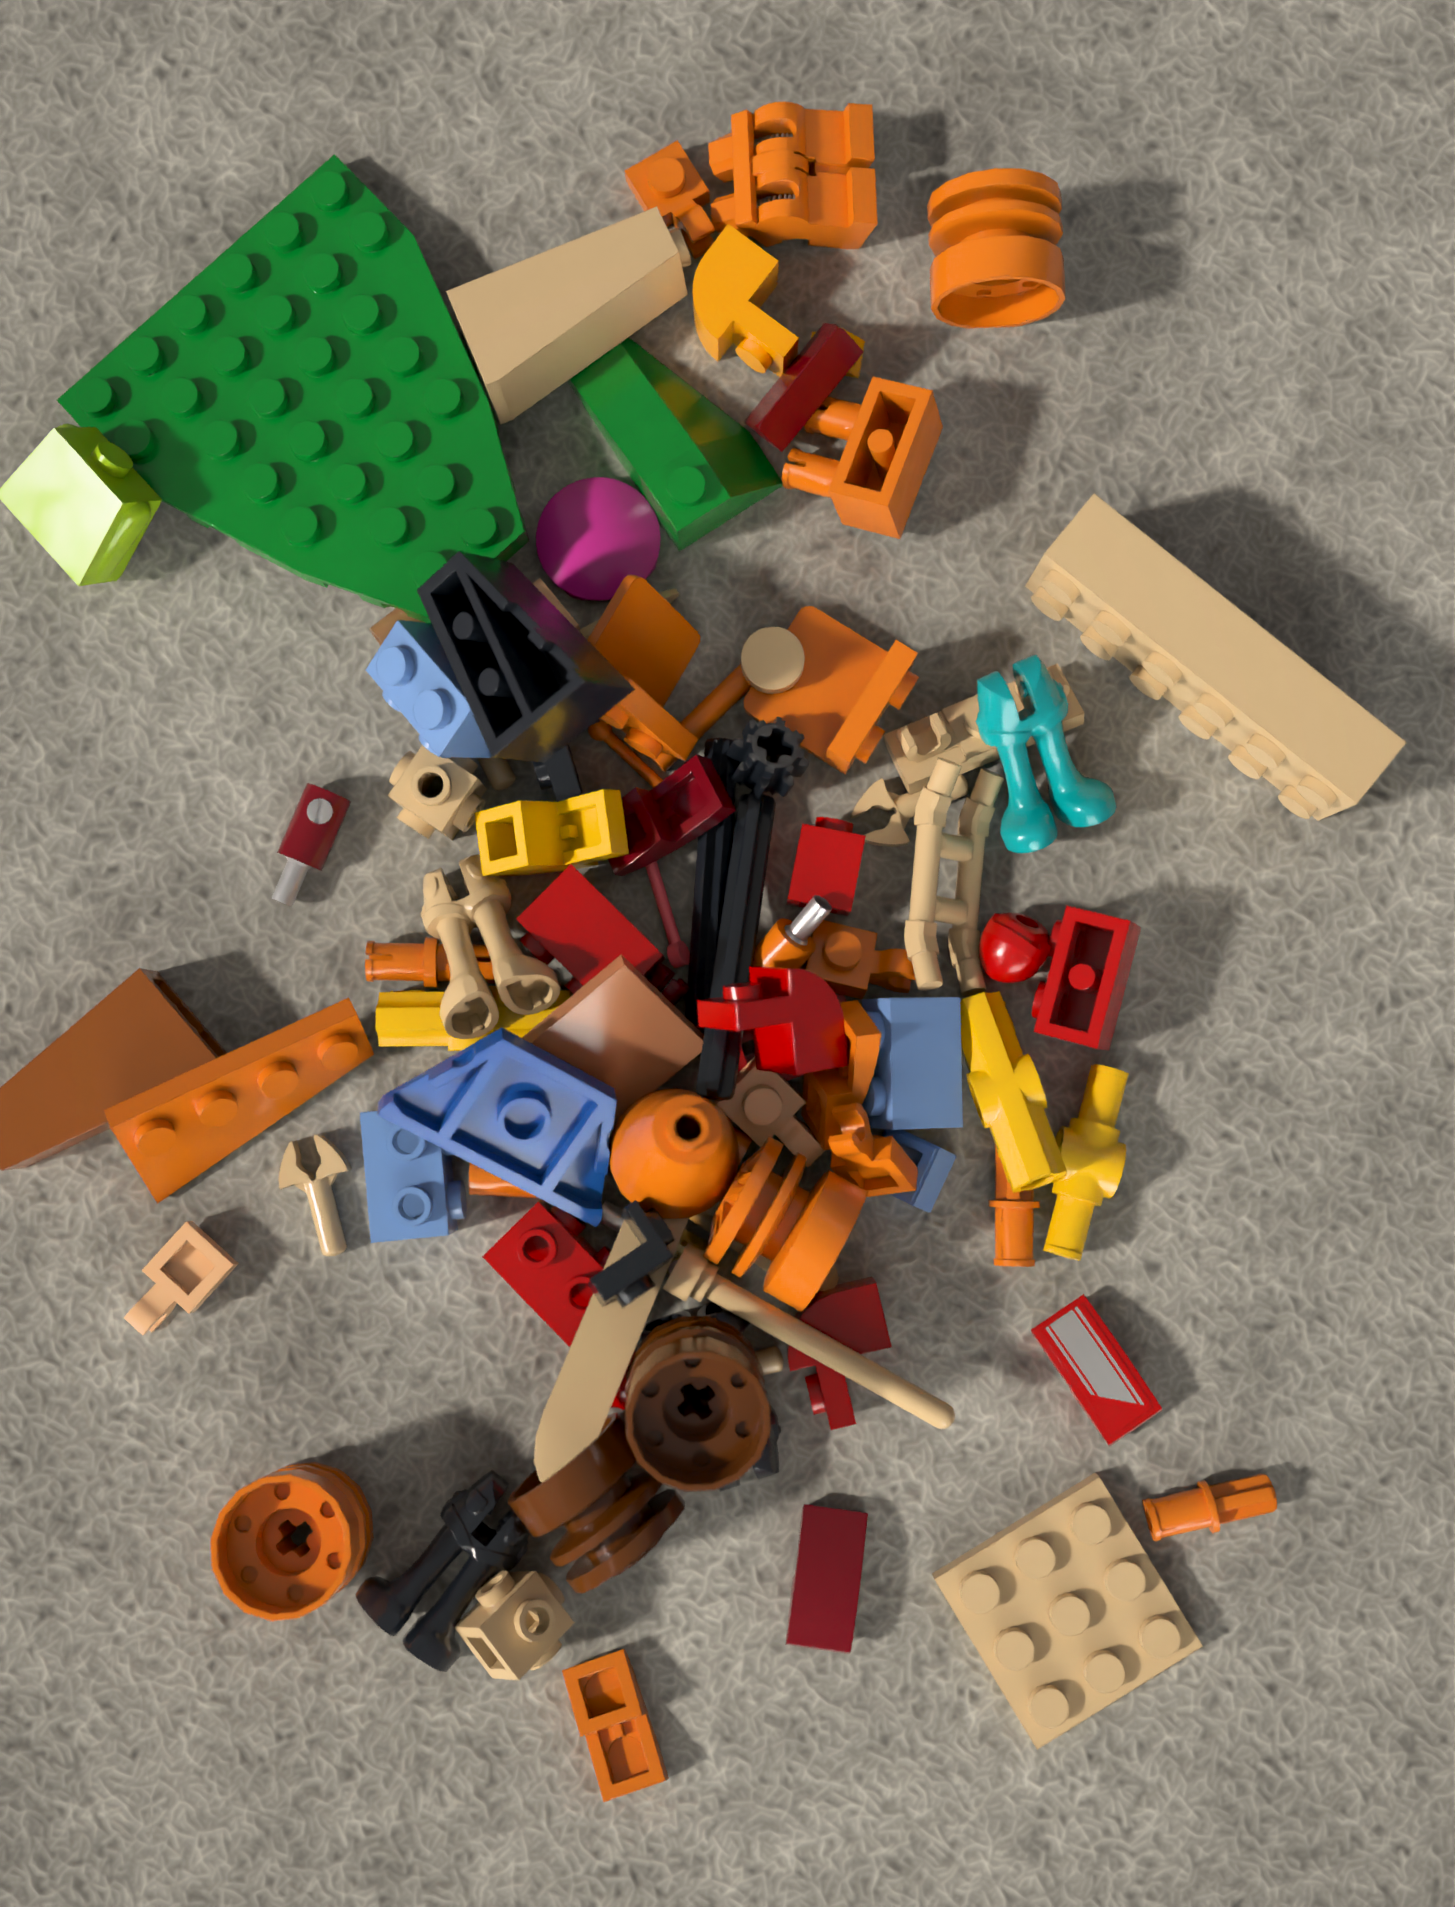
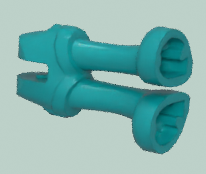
(1074, 798)

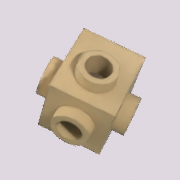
(449, 810)
(515, 1623)

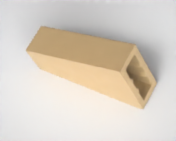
(568, 307)

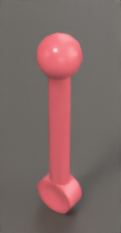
(676, 950)

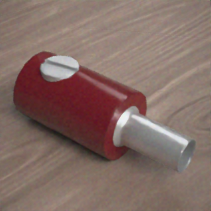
(309, 838)

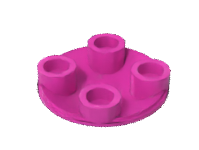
(596, 537)

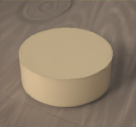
(772, 660)

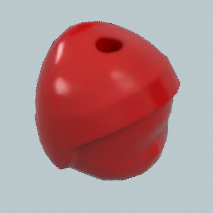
(1013, 947)

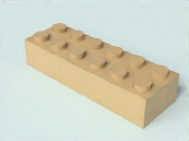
(1211, 663)

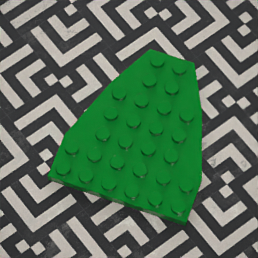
(315, 402)

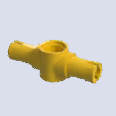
(1091, 1159)

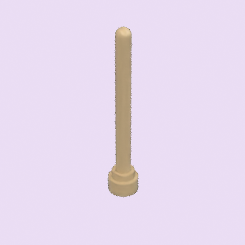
(699, 1279)

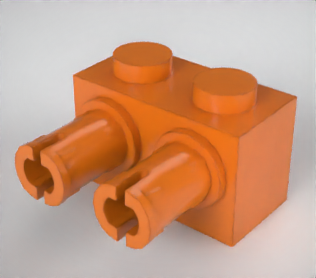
(883, 459)

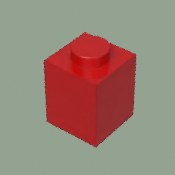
(827, 864)

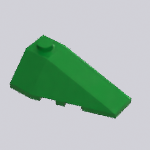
(674, 442)

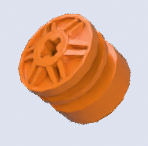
(996, 249)
(785, 1223)
(254, 1549)

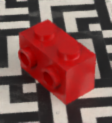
(583, 931)
(1085, 977)
(549, 1266)

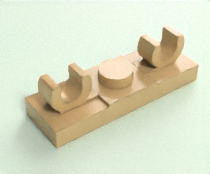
(956, 737)

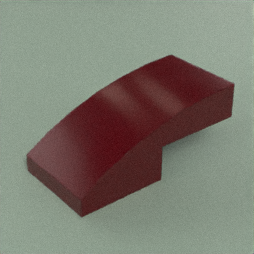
(671, 814)
(826, 1579)

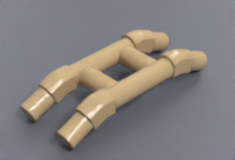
(969, 852)

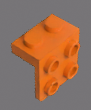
(651, 650)
(840, 691)

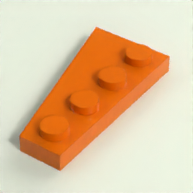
(221, 1105)

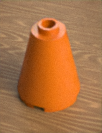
(664, 1170)

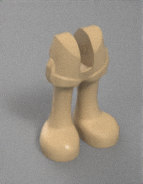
(522, 981)

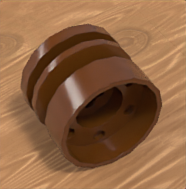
(688, 1437)
(605, 1512)

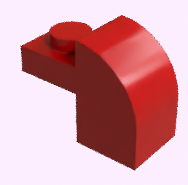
(792, 1017)
(855, 1319)

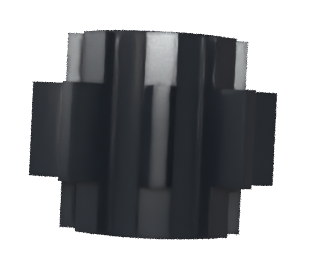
(784, 762)

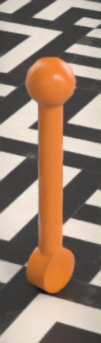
(603, 732)

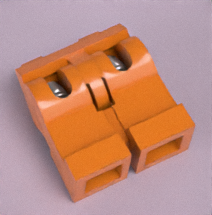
(798, 175)

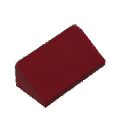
(804, 385)

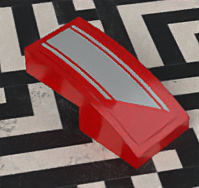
(1096, 1370)

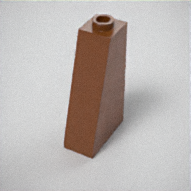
(109, 1055)

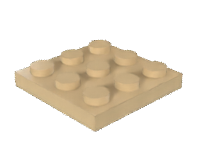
(1066, 1610)

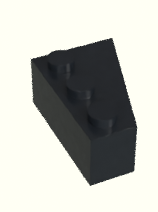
(517, 658)

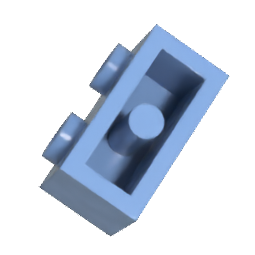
(426, 691)
(917, 1064)
(408, 1183)

